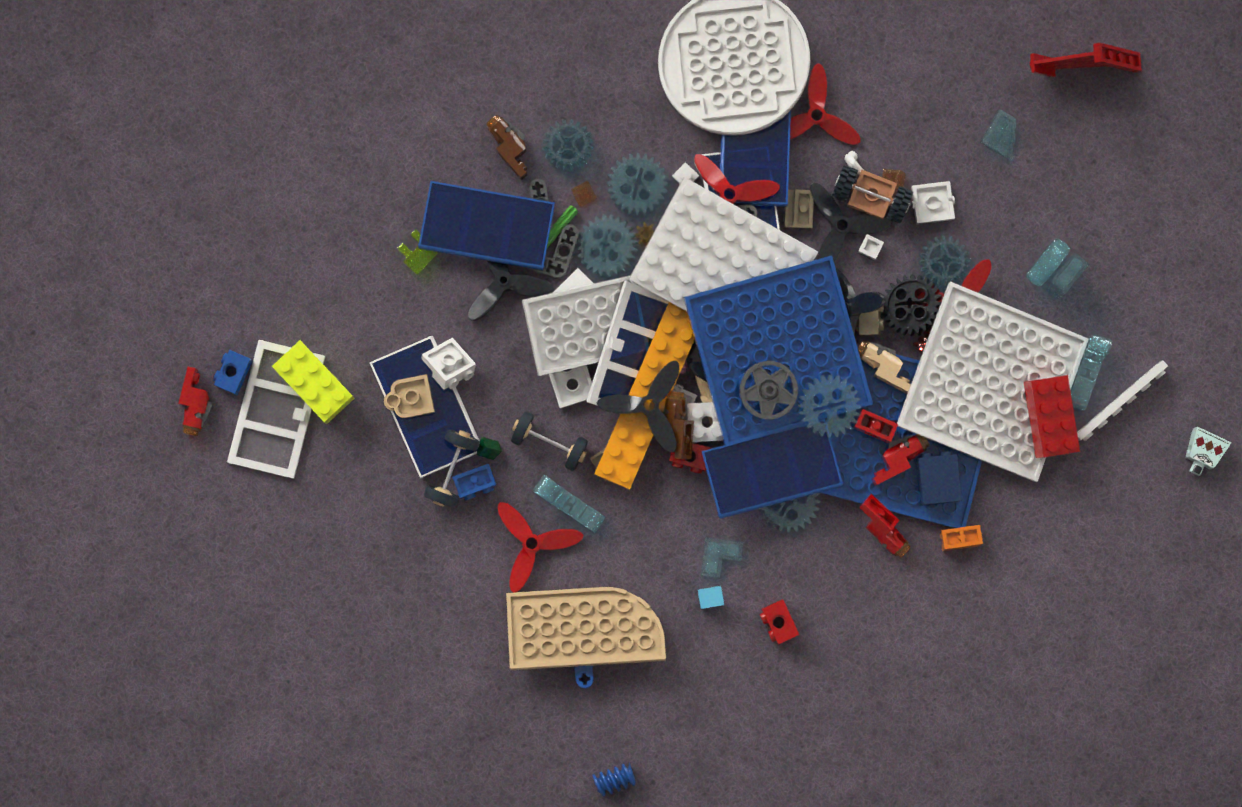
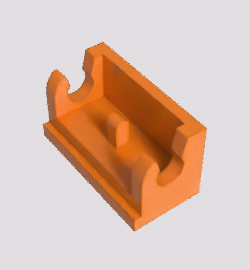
(961, 538)

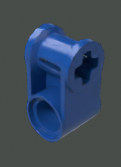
(580, 670)

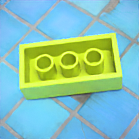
(313, 382)

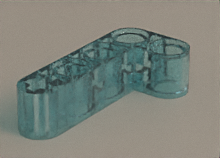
(1087, 373)
(569, 504)

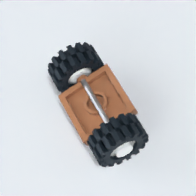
(872, 194)

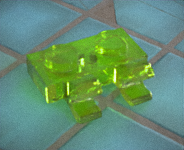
(418, 258)

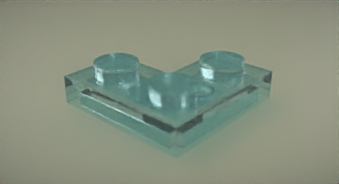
(715, 551)

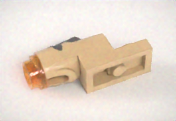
(886, 363)

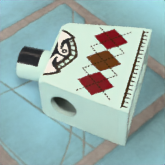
(1205, 450)

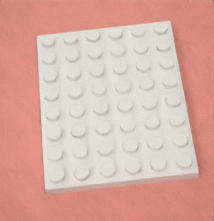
(709, 245)

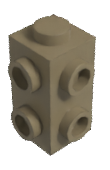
(870, 323)

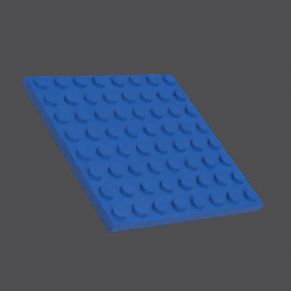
(778, 317)
(860, 457)

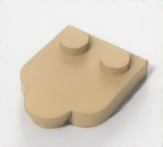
(410, 397)

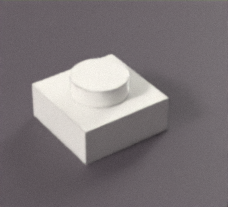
(685, 171)
(870, 247)

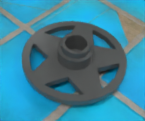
(768, 390)

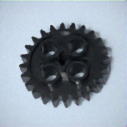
(913, 288)

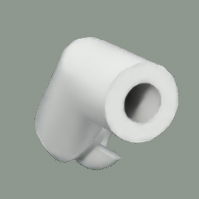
(850, 159)

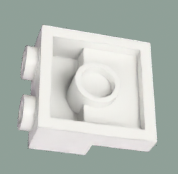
(449, 364)

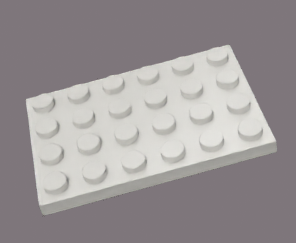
(571, 324)

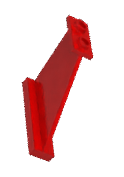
(1103, 56)

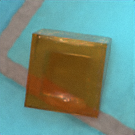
(896, 176)
(583, 194)

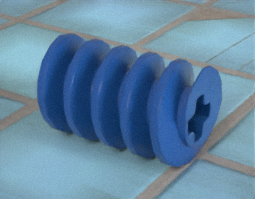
(614, 780)

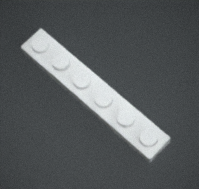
(1127, 396)

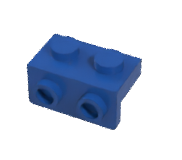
(474, 481)

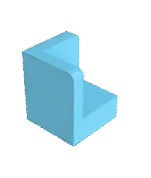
(710, 597)

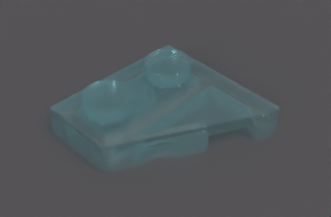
(1001, 135)

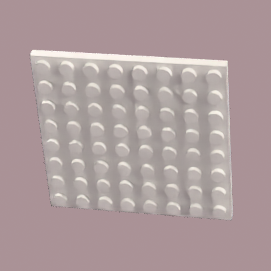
(974, 376)

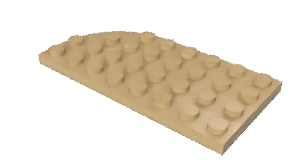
(581, 628)

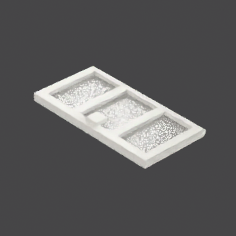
(270, 418)

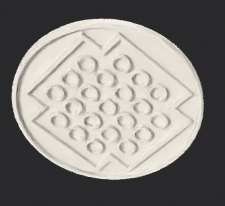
(734, 64)

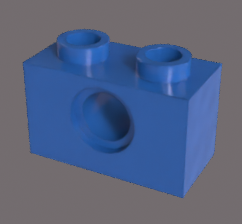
(242, 366)

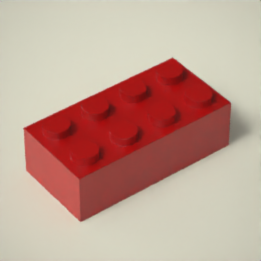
(1051, 416)

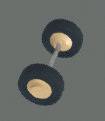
(523, 428)
(440, 495)

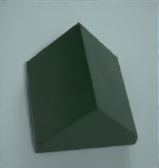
(488, 448)

